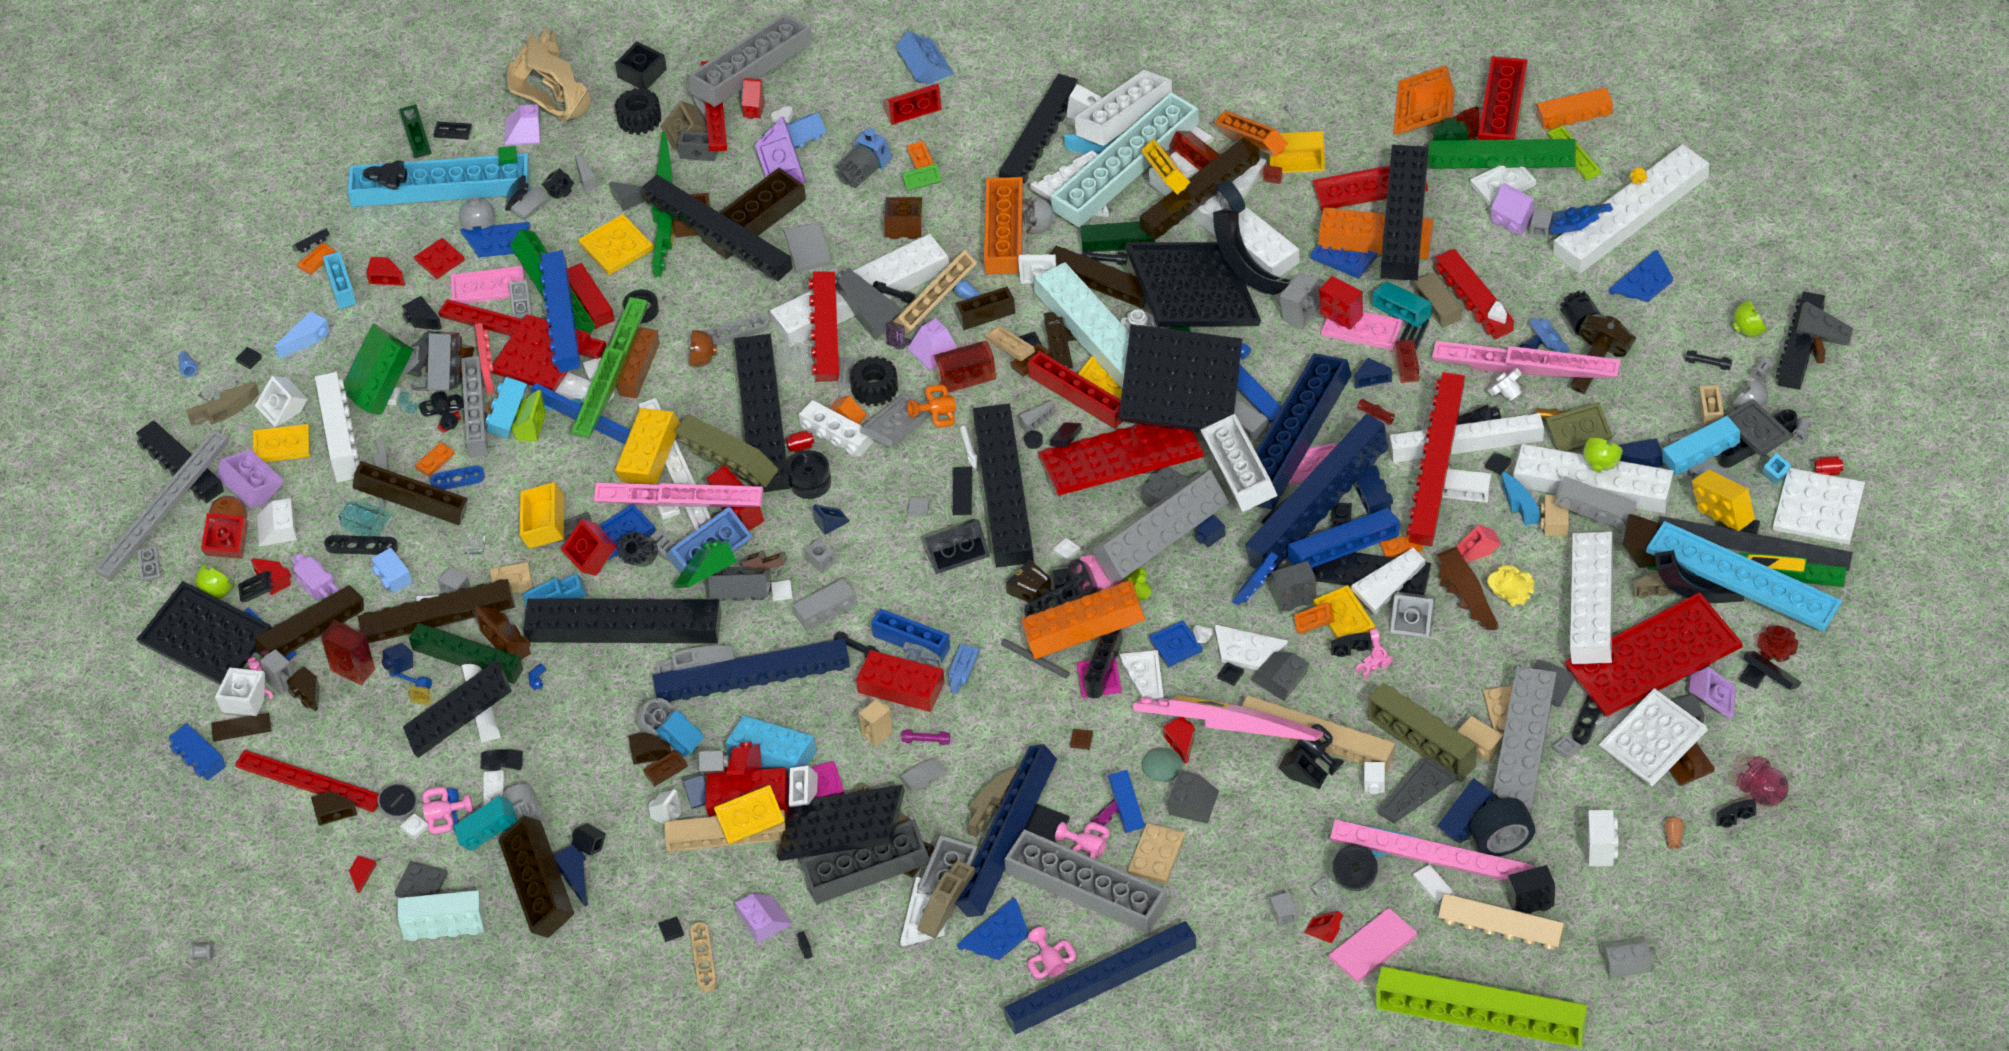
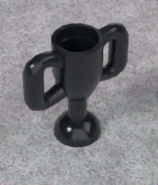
(442, 406)
(1317, 749)

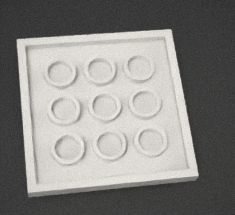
(1819, 506)
(1653, 737)

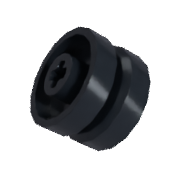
(809, 474)
(1351, 879)

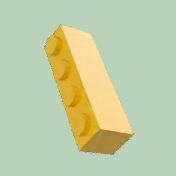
(1165, 166)

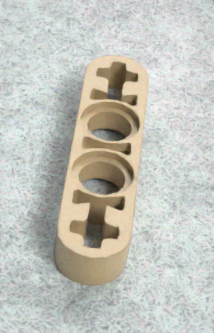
(701, 957)

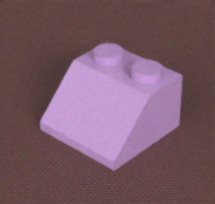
(1512, 209)
(762, 916)

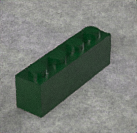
(1112, 236)

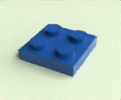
(1175, 643)

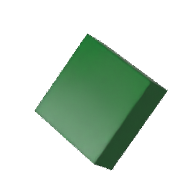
(507, 155)

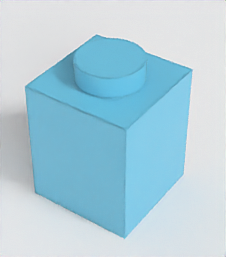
(1776, 469)

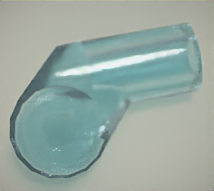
(405, 405)

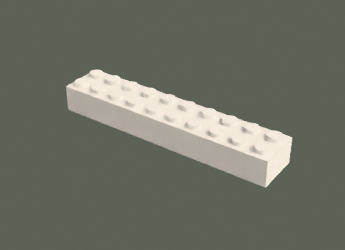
(1633, 208)
(1262, 242)
(898, 269)

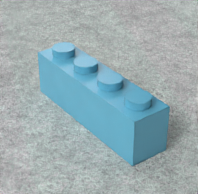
(1701, 445)

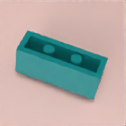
(1402, 304)
(485, 823)

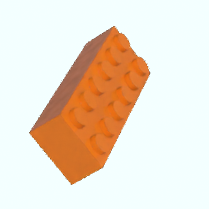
(1003, 225)
(1362, 231)
(1083, 619)

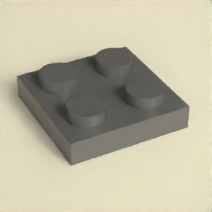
(420, 880)

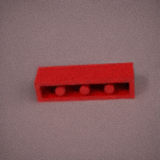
(590, 296)

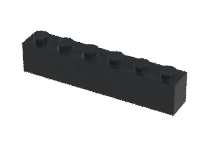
(1798, 347)
(173, 456)

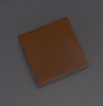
(1819, 350)
(1081, 739)

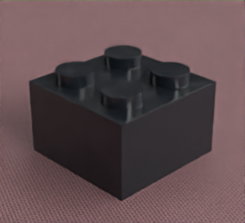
(640, 65)
(1531, 890)

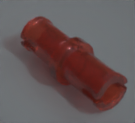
(1376, 411)

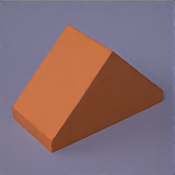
(848, 408)

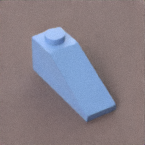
(303, 334)

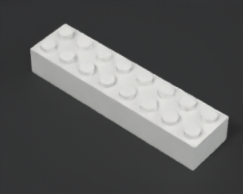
(1544, 469)
(1592, 598)

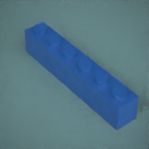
(1345, 539)

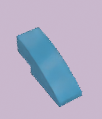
(1520, 499)
(568, 588)

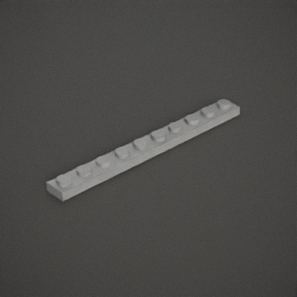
(161, 505)

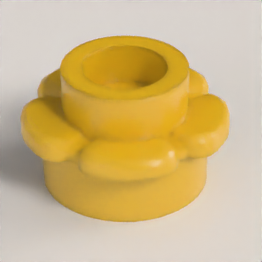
(1638, 175)

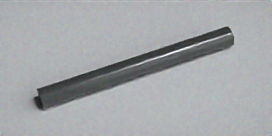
(1040, 661)

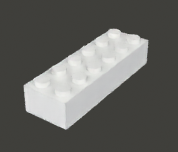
(1121, 107)
(337, 426)
(1238, 463)

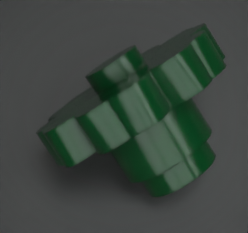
(1450, 130)

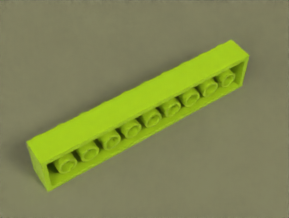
(1481, 1007)

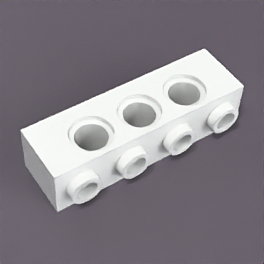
(835, 428)

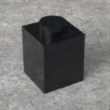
(588, 839)

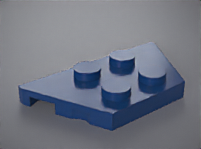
(1577, 218)
(494, 239)
(1645, 279)
(998, 933)

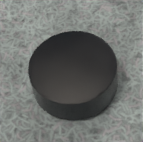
(1033, 439)

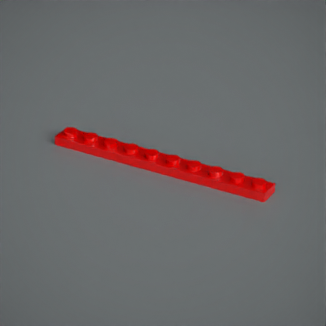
(502, 323)

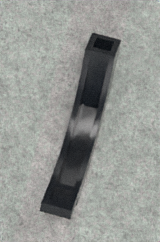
(1238, 258)
(1688, 583)

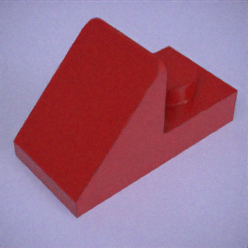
(1325, 926)

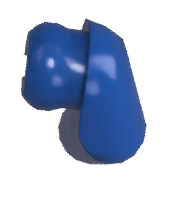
(534, 680)

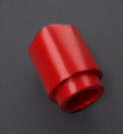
(800, 441)
(1828, 465)

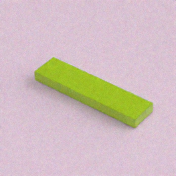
(1584, 164)

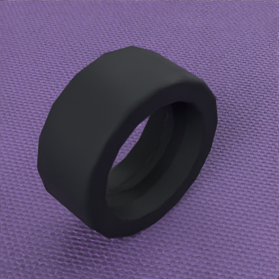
(647, 295)

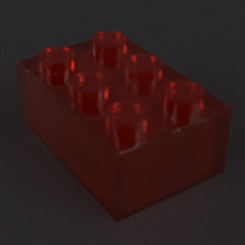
(965, 366)
(348, 652)

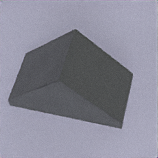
(626, 194)

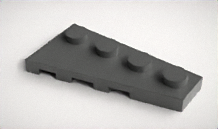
(1418, 787)

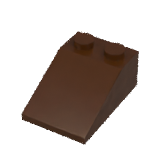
(903, 217)

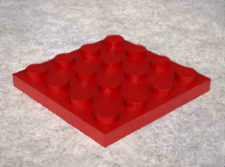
(529, 354)

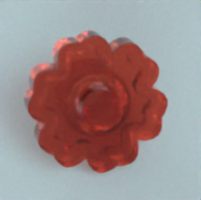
(1777, 643)

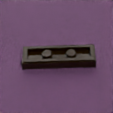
(1058, 341)
(241, 727)

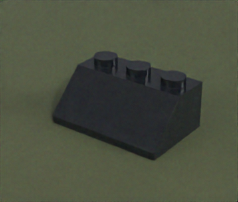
(955, 546)

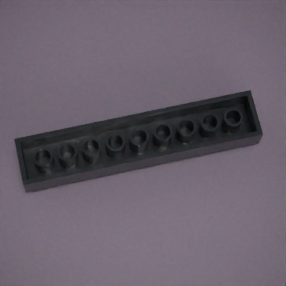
(1404, 212)
(762, 404)
(1003, 485)
(622, 621)

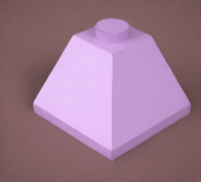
(523, 126)
(929, 341)
(1714, 690)

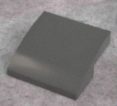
(1563, 680)

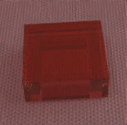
(1272, 174)

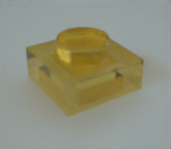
(420, 695)

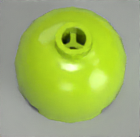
(1748, 320)
(1601, 455)
(213, 582)

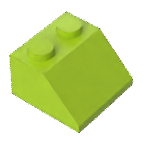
(530, 418)

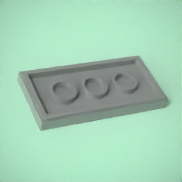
(894, 422)

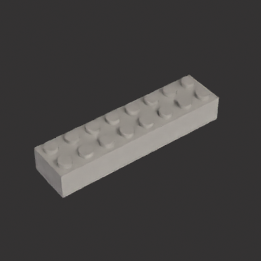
(749, 59)
(1160, 525)
(1525, 735)
(1086, 881)

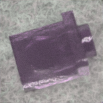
(895, 335)

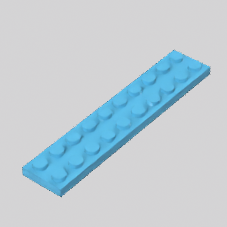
(1747, 577)

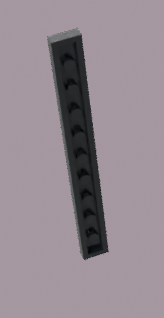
(1764, 544)

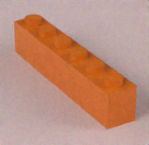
(1261, 135)

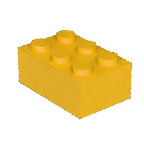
(1301, 153)
(1723, 500)
(541, 515)

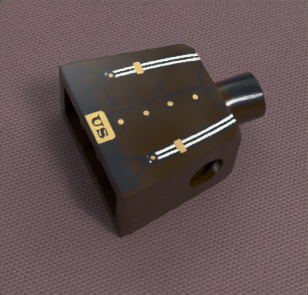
(1029, 583)

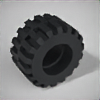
(638, 111)
(878, 391)

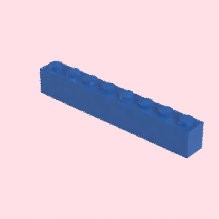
(560, 311)

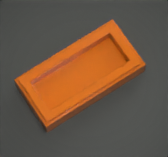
(314, 260)

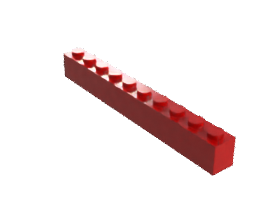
(1437, 459)

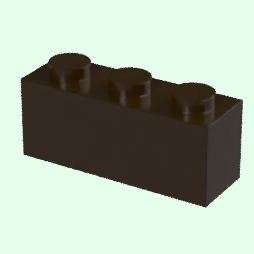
(985, 308)

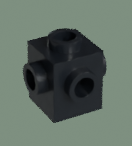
(558, 184)

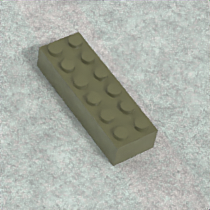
(726, 450)
(1421, 731)

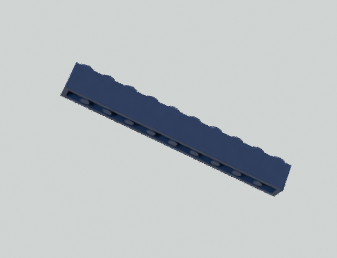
(752, 671)
(1006, 828)
(1100, 977)

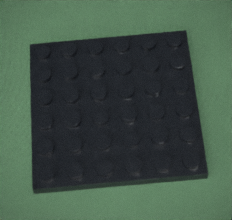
(1191, 285)
(1179, 378)

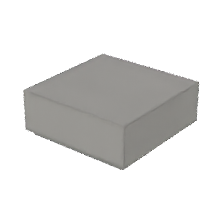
(918, 507)
(1566, 747)

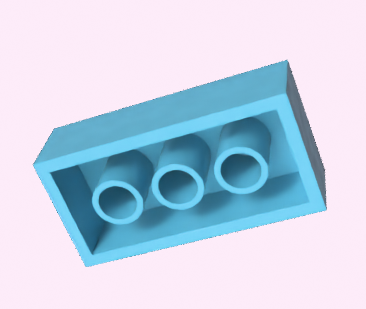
(778, 745)

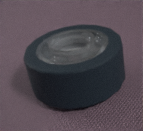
(1229, 196)

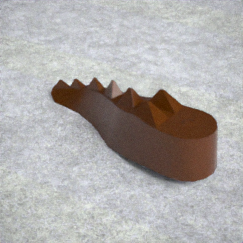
(1462, 582)

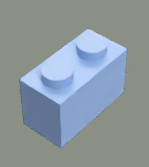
(391, 570)

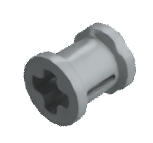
(1763, 369)
(201, 950)

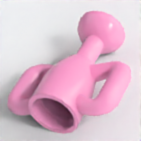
(442, 809)
(1085, 841)
(1050, 957)

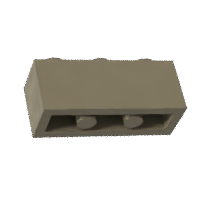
(1444, 307)

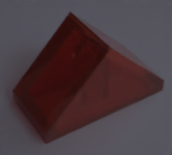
(1471, 119)

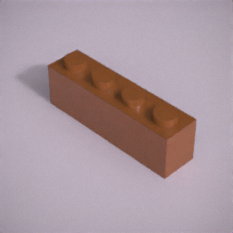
(638, 363)

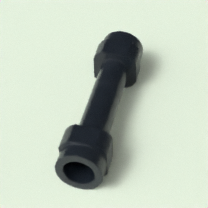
(1121, 258)
(905, 296)
(1692, 356)
(854, 644)

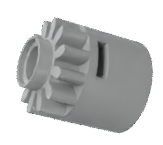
(523, 801)

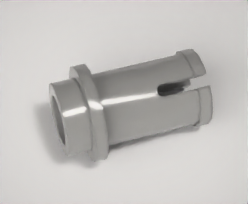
(1800, 433)

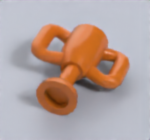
(937, 406)

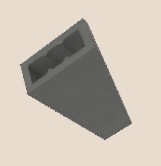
(866, 302)

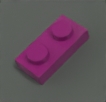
(1105, 813)

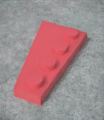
(485, 357)

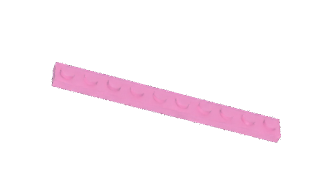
(1426, 851)

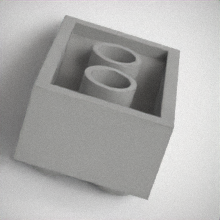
(943, 859)

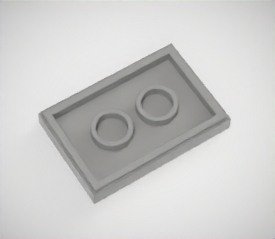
(808, 247)

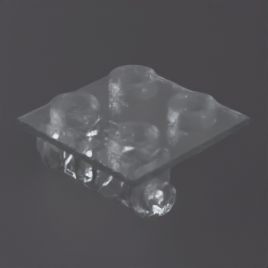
(794, 360)

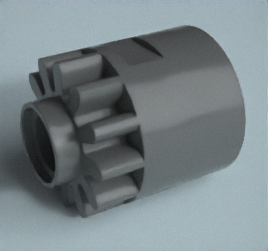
(857, 166)

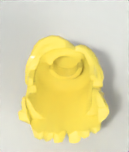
(1511, 584)

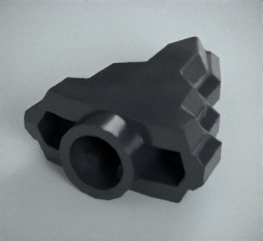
(388, 174)
(1481, 414)

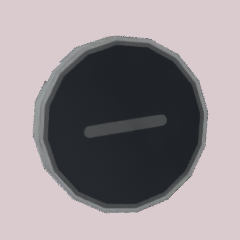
(397, 801)

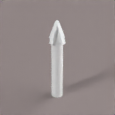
(972, 457)

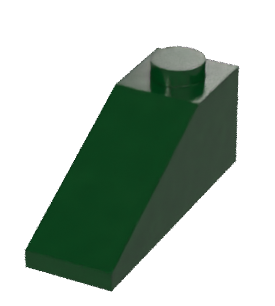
(414, 131)

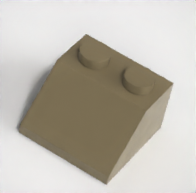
(683, 118)

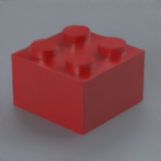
(1341, 302)
(224, 535)
(588, 547)

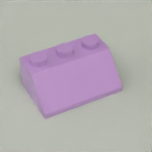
(249, 478)

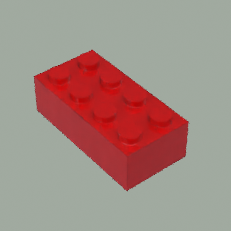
(900, 681)
(724, 788)

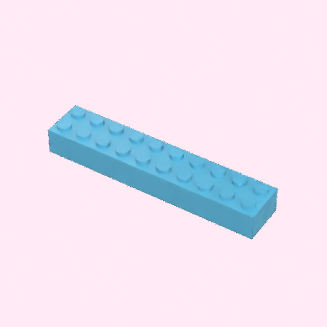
(440, 181)

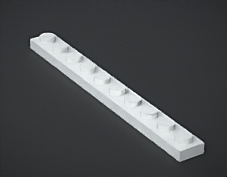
(680, 474)

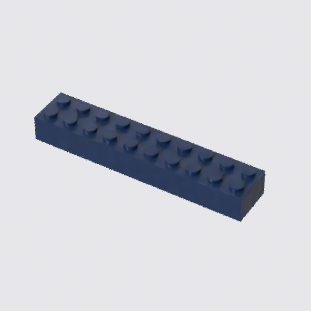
(1301, 419)
(1319, 491)

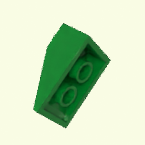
(706, 562)

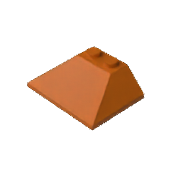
(1424, 100)

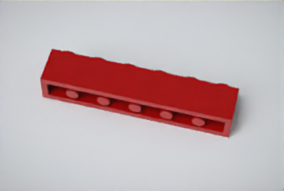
(1471, 291)
(824, 326)
(1075, 388)

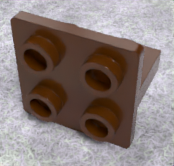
(1691, 766)

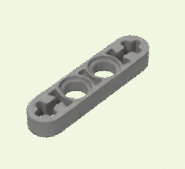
(733, 328)

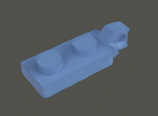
(1548, 335)
(962, 666)

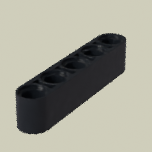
(1741, 451)
(1102, 663)

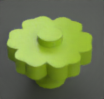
(1138, 578)

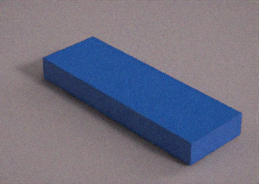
(1126, 801)

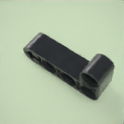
(1060, 594)

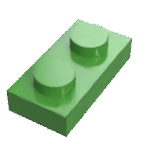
(921, 177)

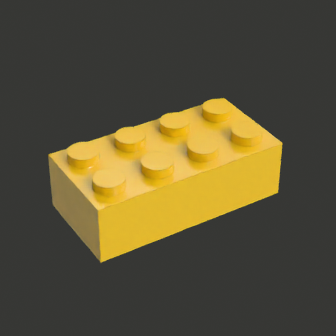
(647, 447)

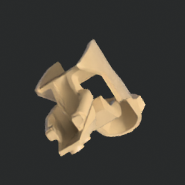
(557, 74)

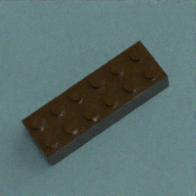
(763, 205)
(536, 876)

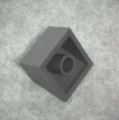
(1281, 673)
(1192, 797)

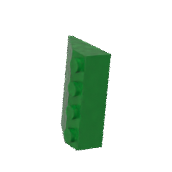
(376, 370)

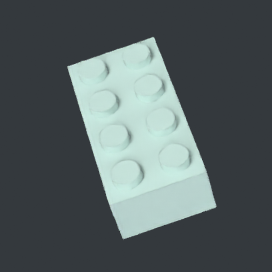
(441, 915)

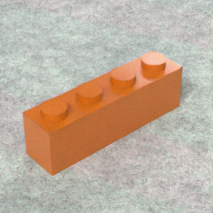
(1574, 108)

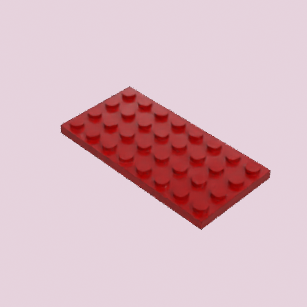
(1117, 456)
(1657, 654)

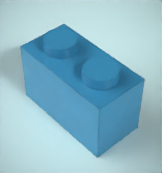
(680, 733)

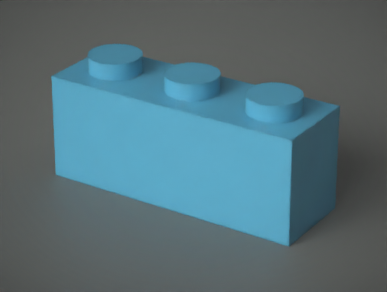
(339, 280)
(505, 407)

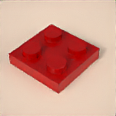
(439, 258)

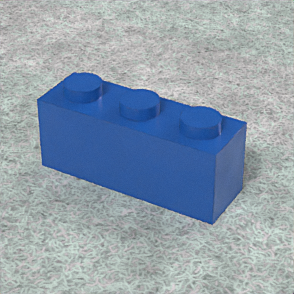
(196, 752)

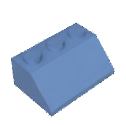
(923, 58)
(805, 129)

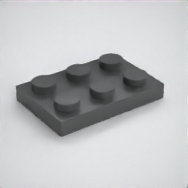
(1758, 428)

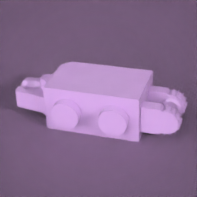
(312, 577)

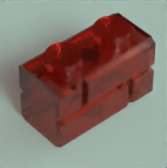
(1407, 361)

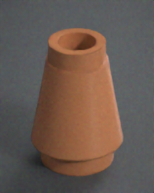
(1674, 832)

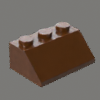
(500, 632)

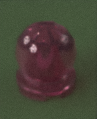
(1764, 782)

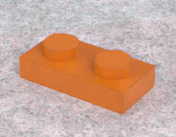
(919, 155)
(434, 459)
(1398, 546)
(1314, 618)

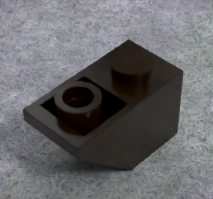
(305, 687)

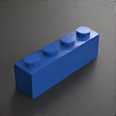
(899, 630)

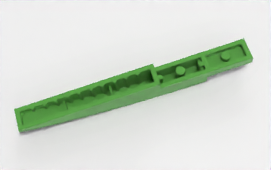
(610, 368)

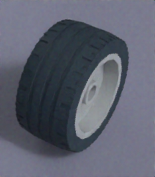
(1502, 827)

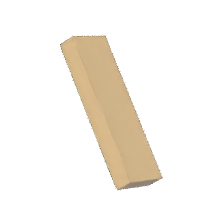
(1010, 343)

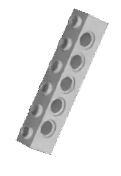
(474, 407)

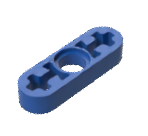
(458, 472)

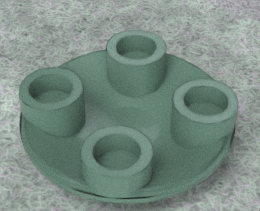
(1162, 764)

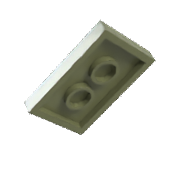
(1574, 427)

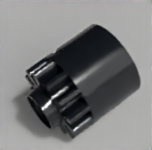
(1576, 308)
(643, 555)

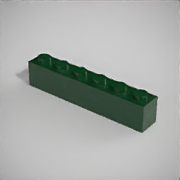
(462, 651)

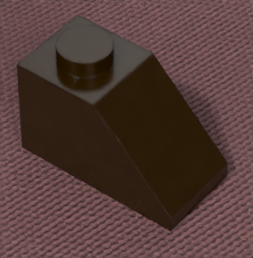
(647, 748)
(332, 807)

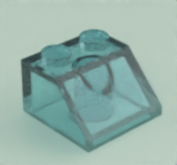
(363, 518)

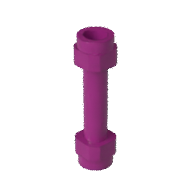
(943, 738)

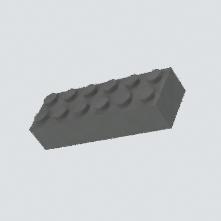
(854, 869)

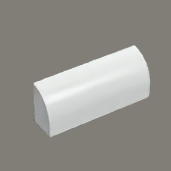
(486, 720)

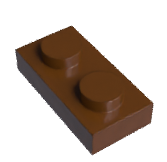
(1022, 366)
(665, 768)

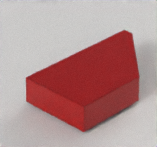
(361, 871)

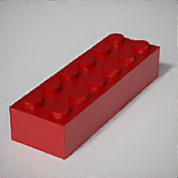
(1503, 99)

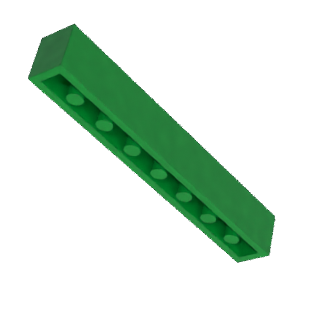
(1507, 153)
(529, 250)

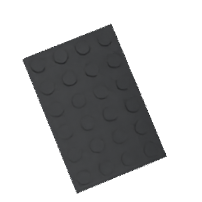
(202, 633)
(841, 823)

